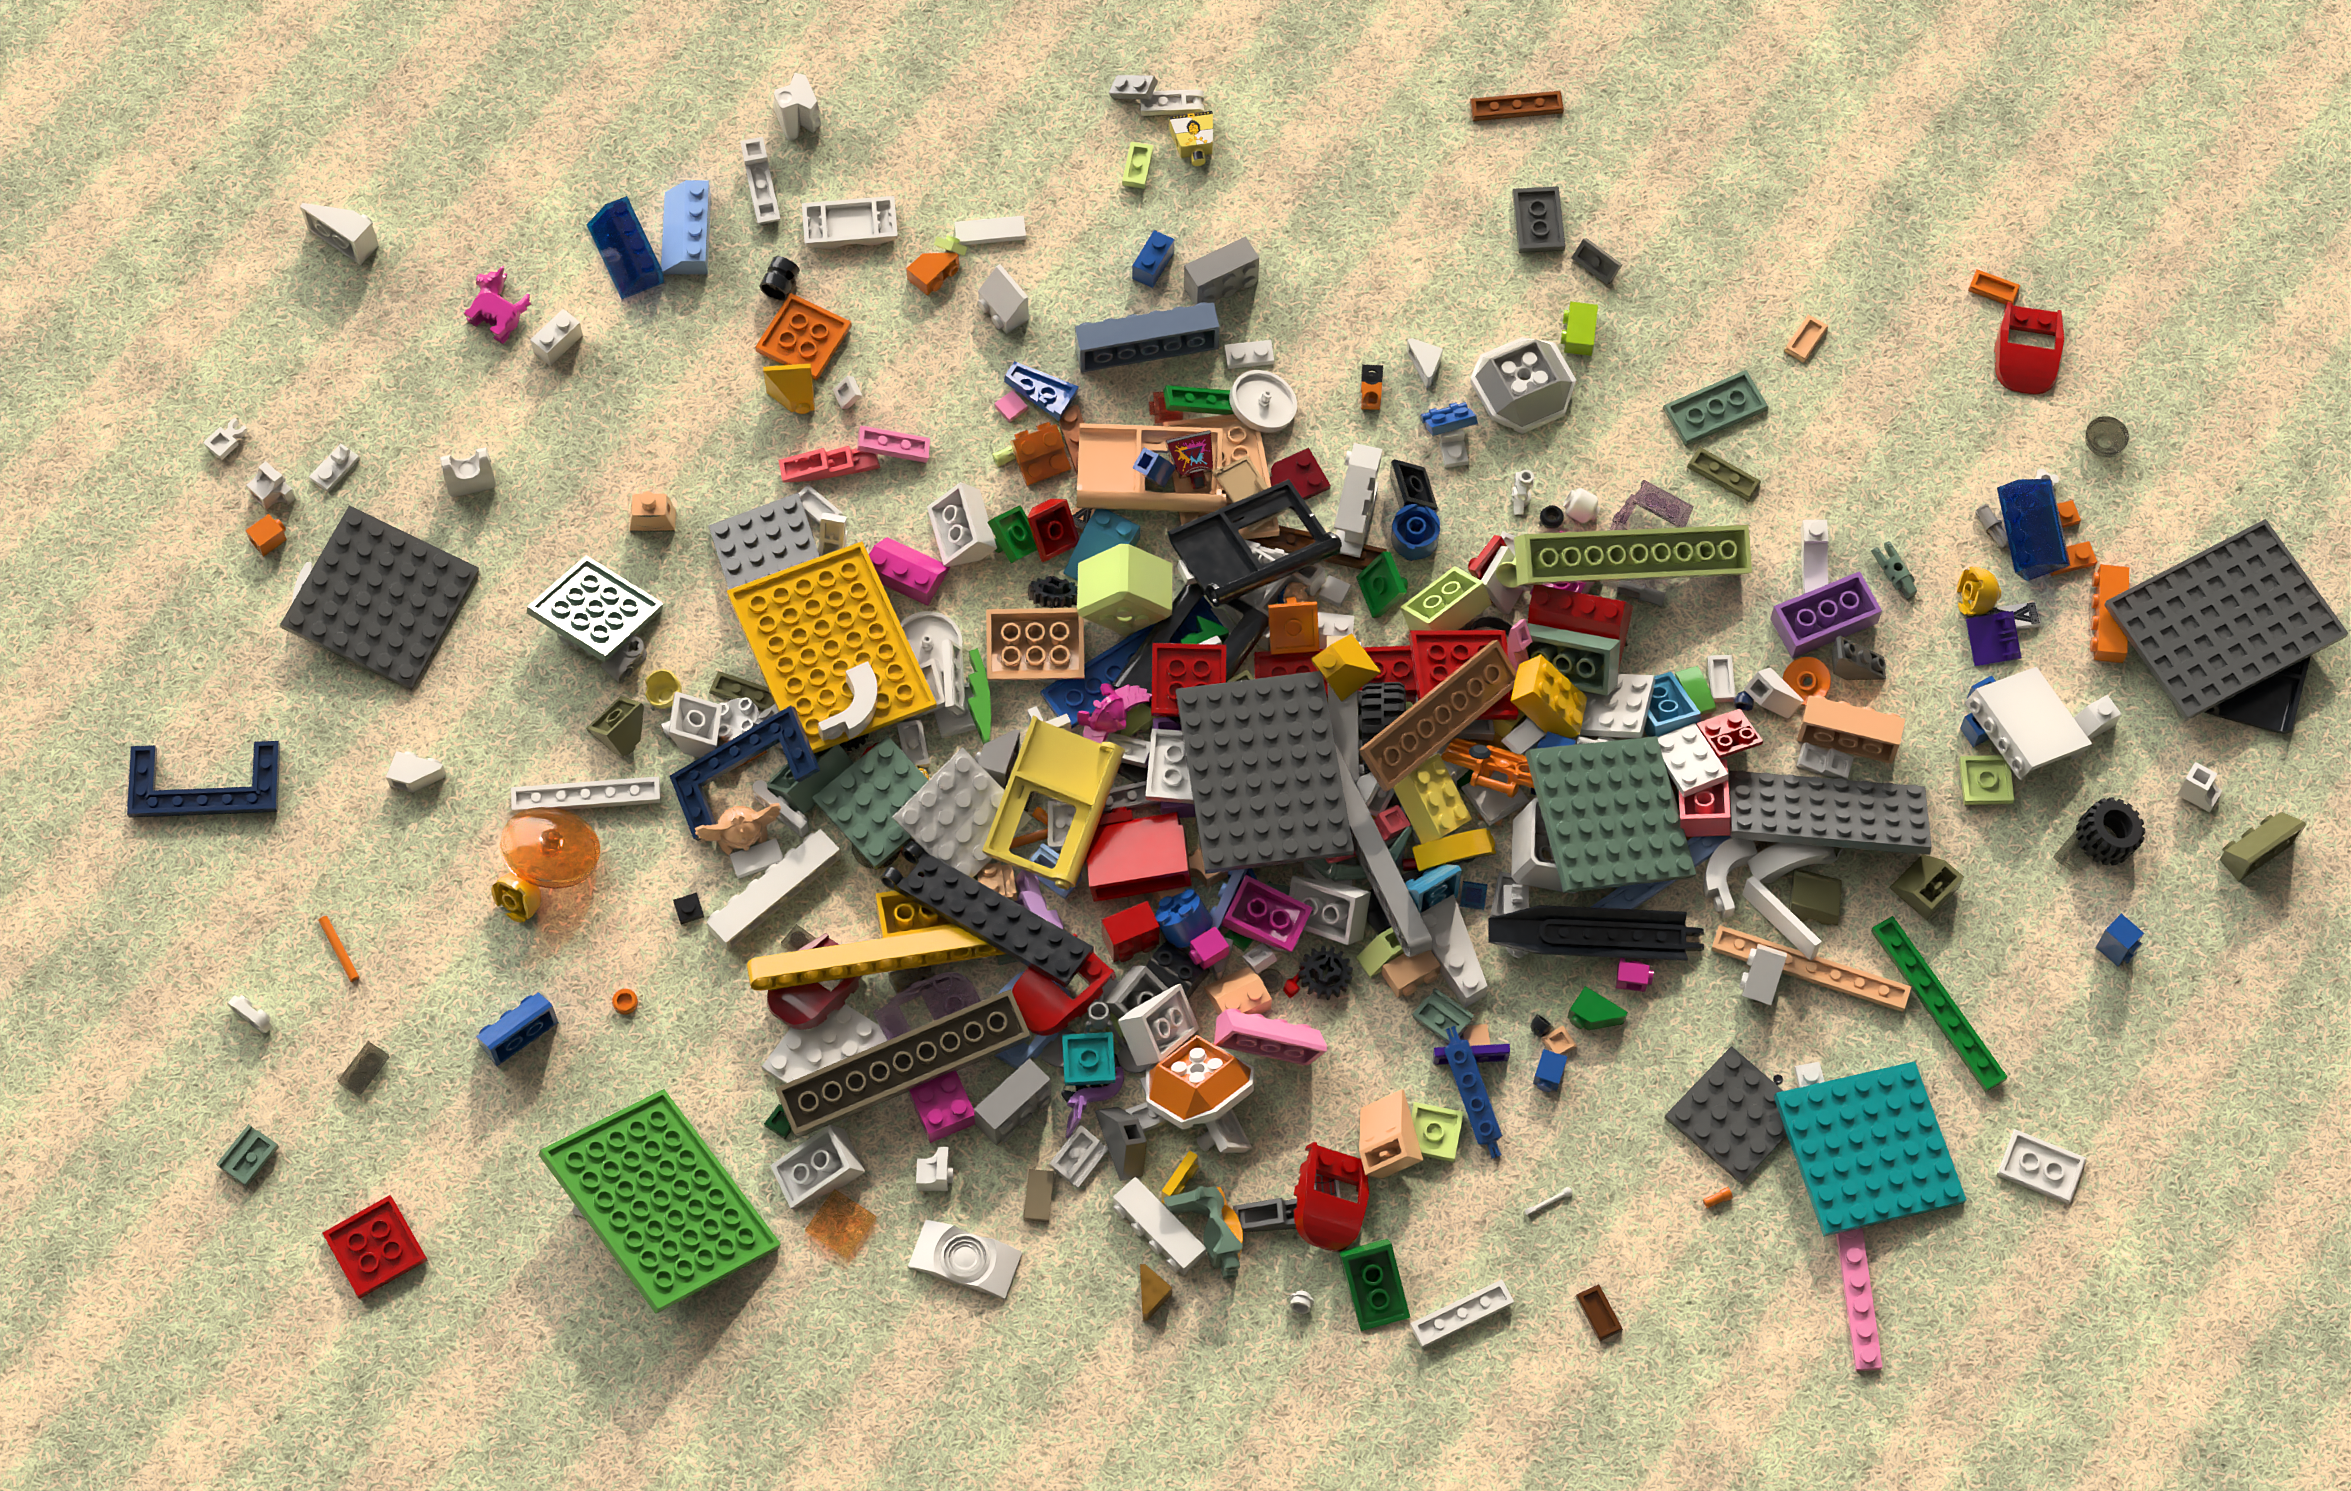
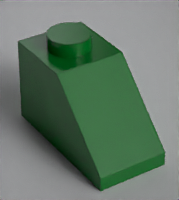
(1595, 1012)

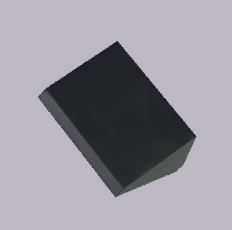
(1411, 485)

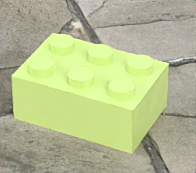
(1447, 602)

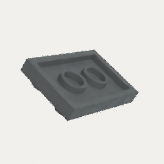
(1538, 219)

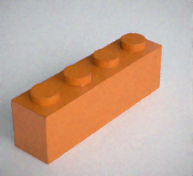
(2109, 640)

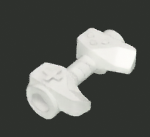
(1520, 494)

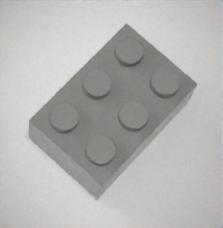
(1222, 272)
(1013, 1102)

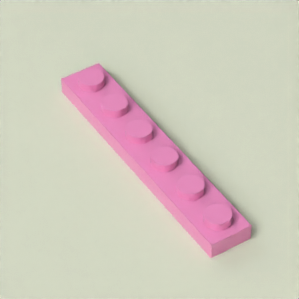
(1859, 1300)

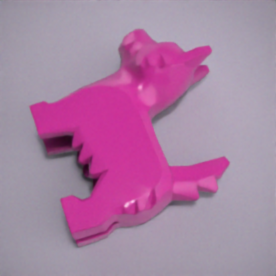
(493, 309)

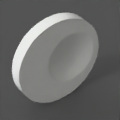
(1263, 401)
(927, 631)

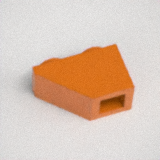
(931, 270)

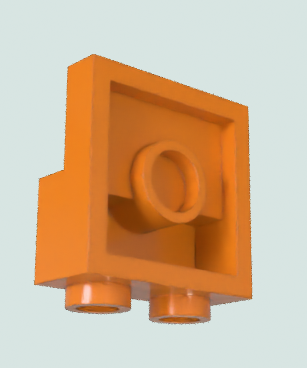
(1040, 453)

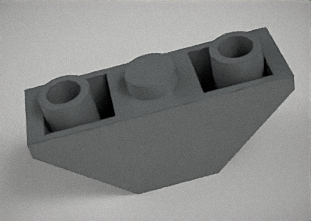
(1856, 662)
(1124, 1141)

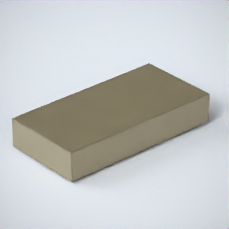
(1038, 1195)

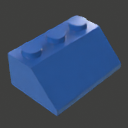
(517, 1028)

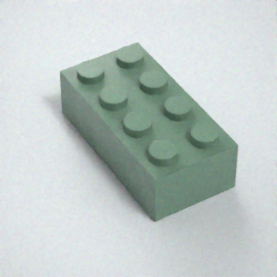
(1583, 658)

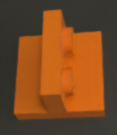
(1293, 627)

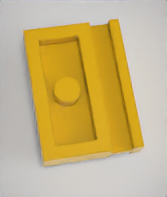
(1184, 1172)

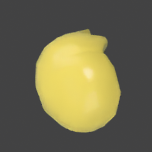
(662, 683)

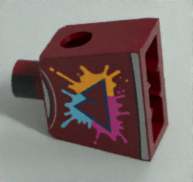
(1192, 456)

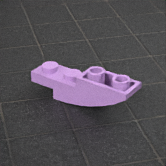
(1032, 899)

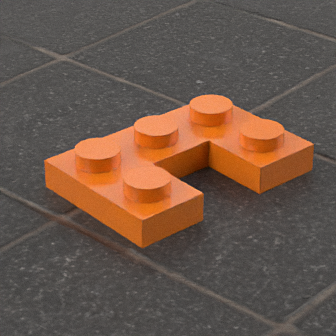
(2080, 554)

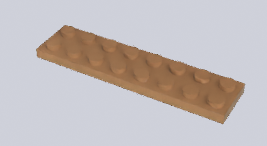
(1439, 716)

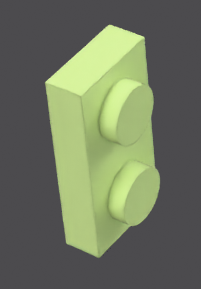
(1137, 165)

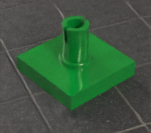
(1013, 534)
(1382, 584)

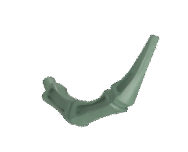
(1341, 871)

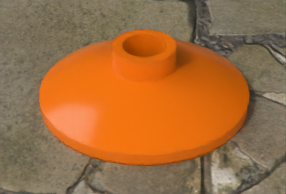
(1806, 668)

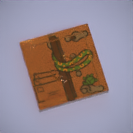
(840, 1223)

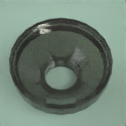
(2111, 429)

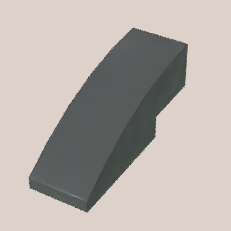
(1267, 1215)

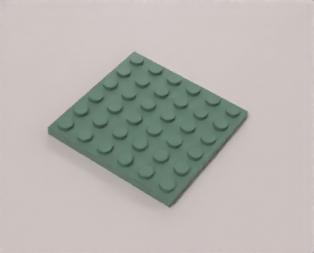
(1610, 814)

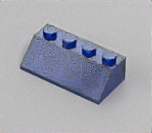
(625, 248)
(2033, 527)

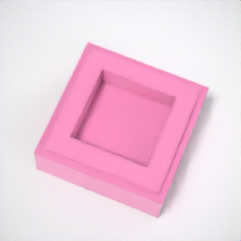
(1011, 406)

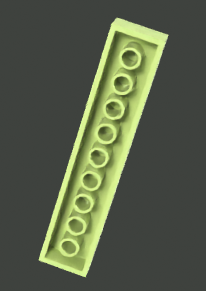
(1632, 555)

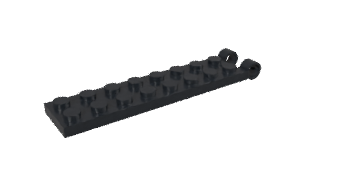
(989, 916)

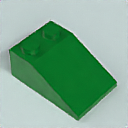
(1374, 1284)

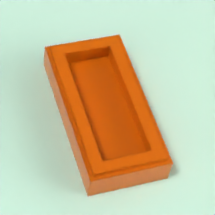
(1993, 287)

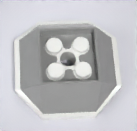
(1524, 402)

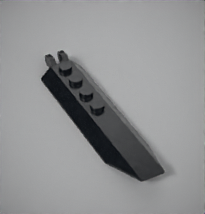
(1596, 932)

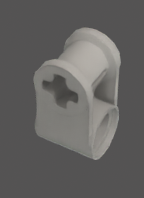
(623, 661)

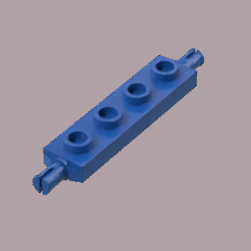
(1473, 1092)

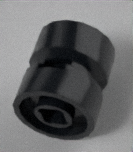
(779, 278)

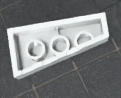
(1455, 951)

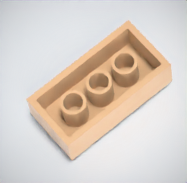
(1851, 729)

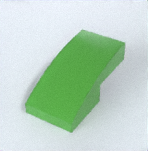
(1696, 688)

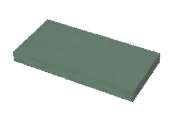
(1715, 407)

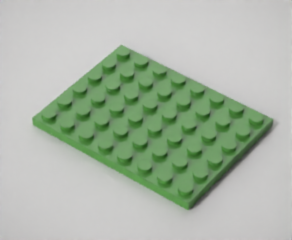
(659, 1200)

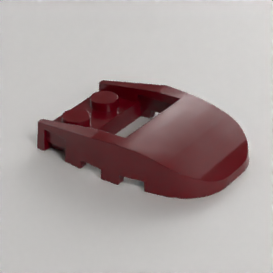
(809, 1004)

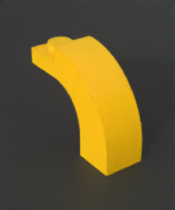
(1454, 849)

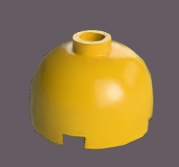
(1980, 588)
(516, 896)

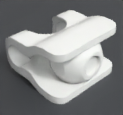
(468, 474)

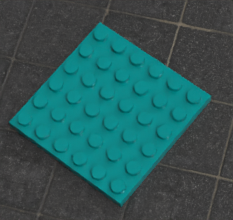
(1869, 1148)

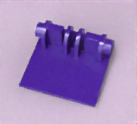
(1993, 638)

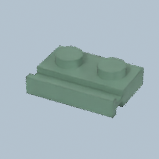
(1441, 1012)
(247, 1155)

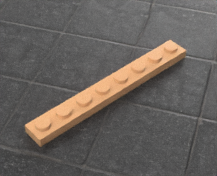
(1818, 970)

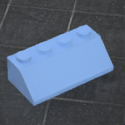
(686, 228)

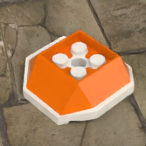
(1197, 1083)

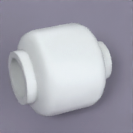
(1581, 505)

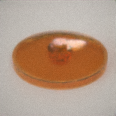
(549, 847)

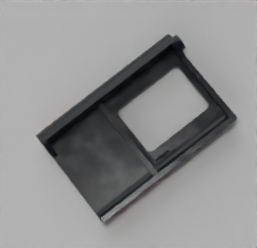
(2268, 704)

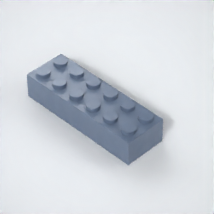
(1147, 337)

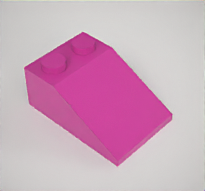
(1266, 915)

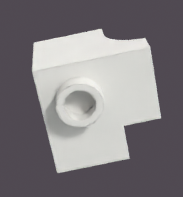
(270, 487)
(2200, 787)
(934, 1172)

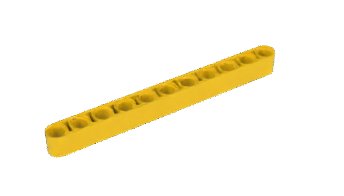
(866, 958)

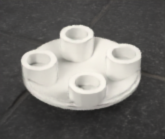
(737, 717)

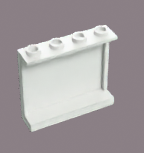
(2027, 721)

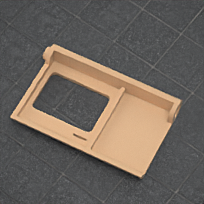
(1111, 482)

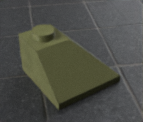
(619, 726)

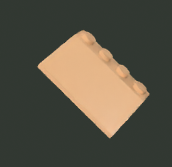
(1034, 644)

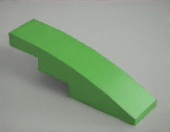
(980, 704)

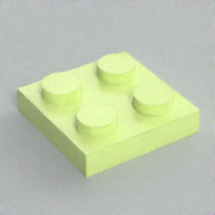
(1986, 780)
(1437, 1130)

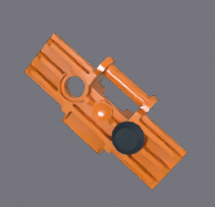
(1485, 761)

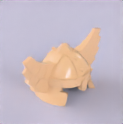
(740, 827)

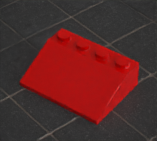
(1580, 613)

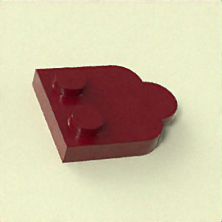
(1302, 472)

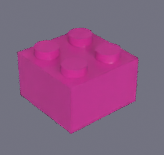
(942, 1106)

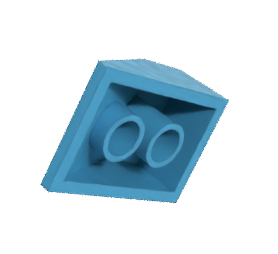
(1100, 534)
(1669, 707)
(1434, 886)

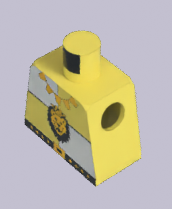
(1193, 135)

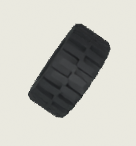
(1380, 707)

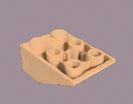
(1388, 1136)

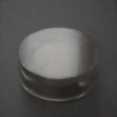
(1272, 980)

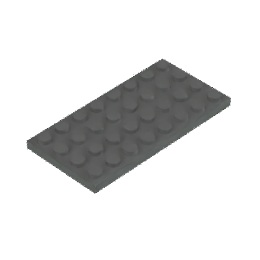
(1829, 812)

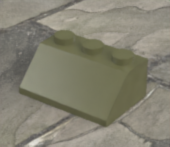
(2261, 844)

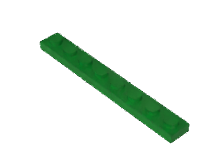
(1939, 1004)

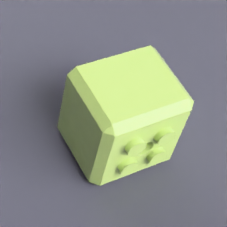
(1124, 589)

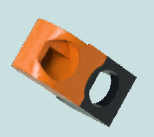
(1371, 386)

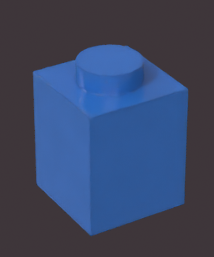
(1549, 1071)

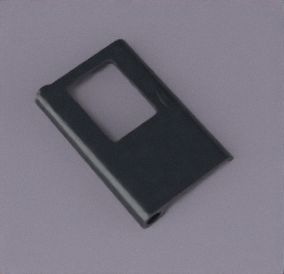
(1224, 561)
(1238, 644)

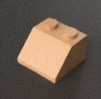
(1239, 991)

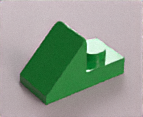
(1207, 630)

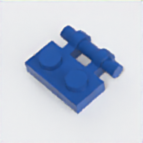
(1448, 418)

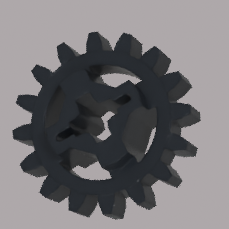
(1053, 592)
(1313, 968)

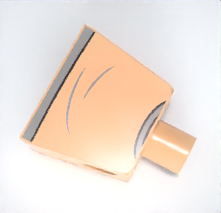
(652, 513)

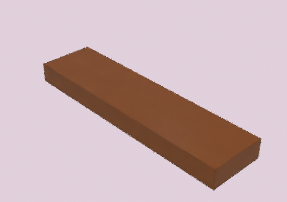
(1516, 106)

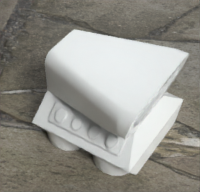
(796, 107)

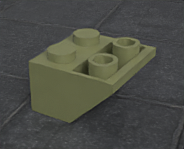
(1927, 884)

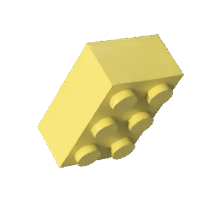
(1432, 800)

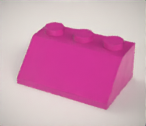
(907, 570)

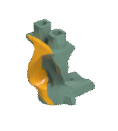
(1223, 1230)

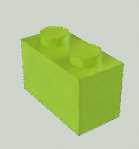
(1580, 328)

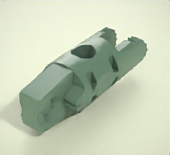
(1900, 579)

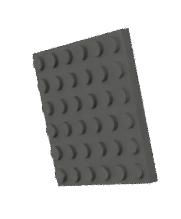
(379, 597)

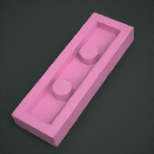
(893, 444)

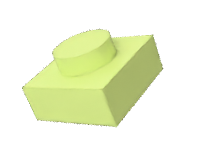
(950, 244)

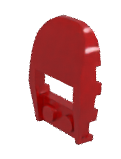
(2025, 366)
(1049, 1008)
(1324, 1218)

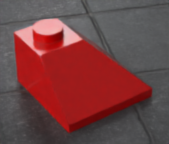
(1053, 528)

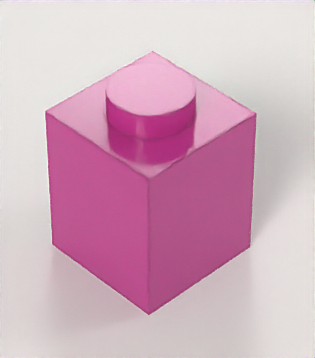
(1208, 948)

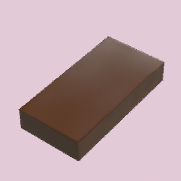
(1599, 1312)

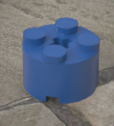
(1415, 532)
(1183, 918)

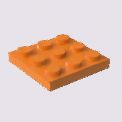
(803, 335)

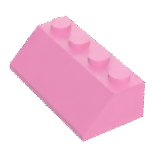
(1268, 1037)

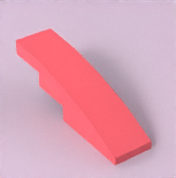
(823, 465)

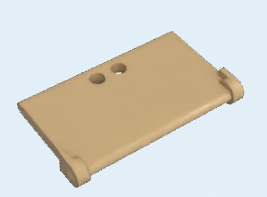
(1239, 482)

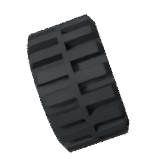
(2120, 820)

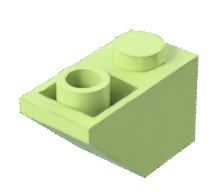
(1379, 952)

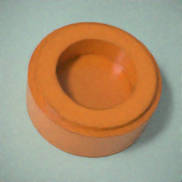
(625, 1001)

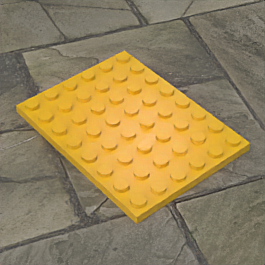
(818, 624)

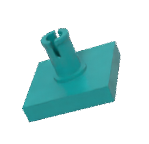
(1088, 1059)

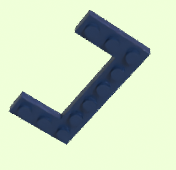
(781, 727)
(148, 802)

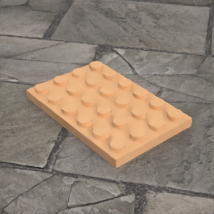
(1237, 442)

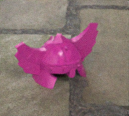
(1112, 711)

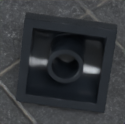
(1176, 967)

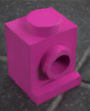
(1633, 975)

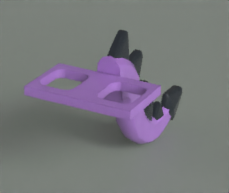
(1084, 1095)

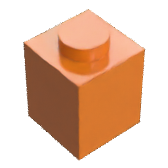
(266, 534)

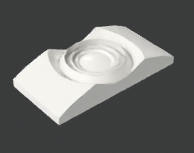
(849, 222)
(965, 1258)

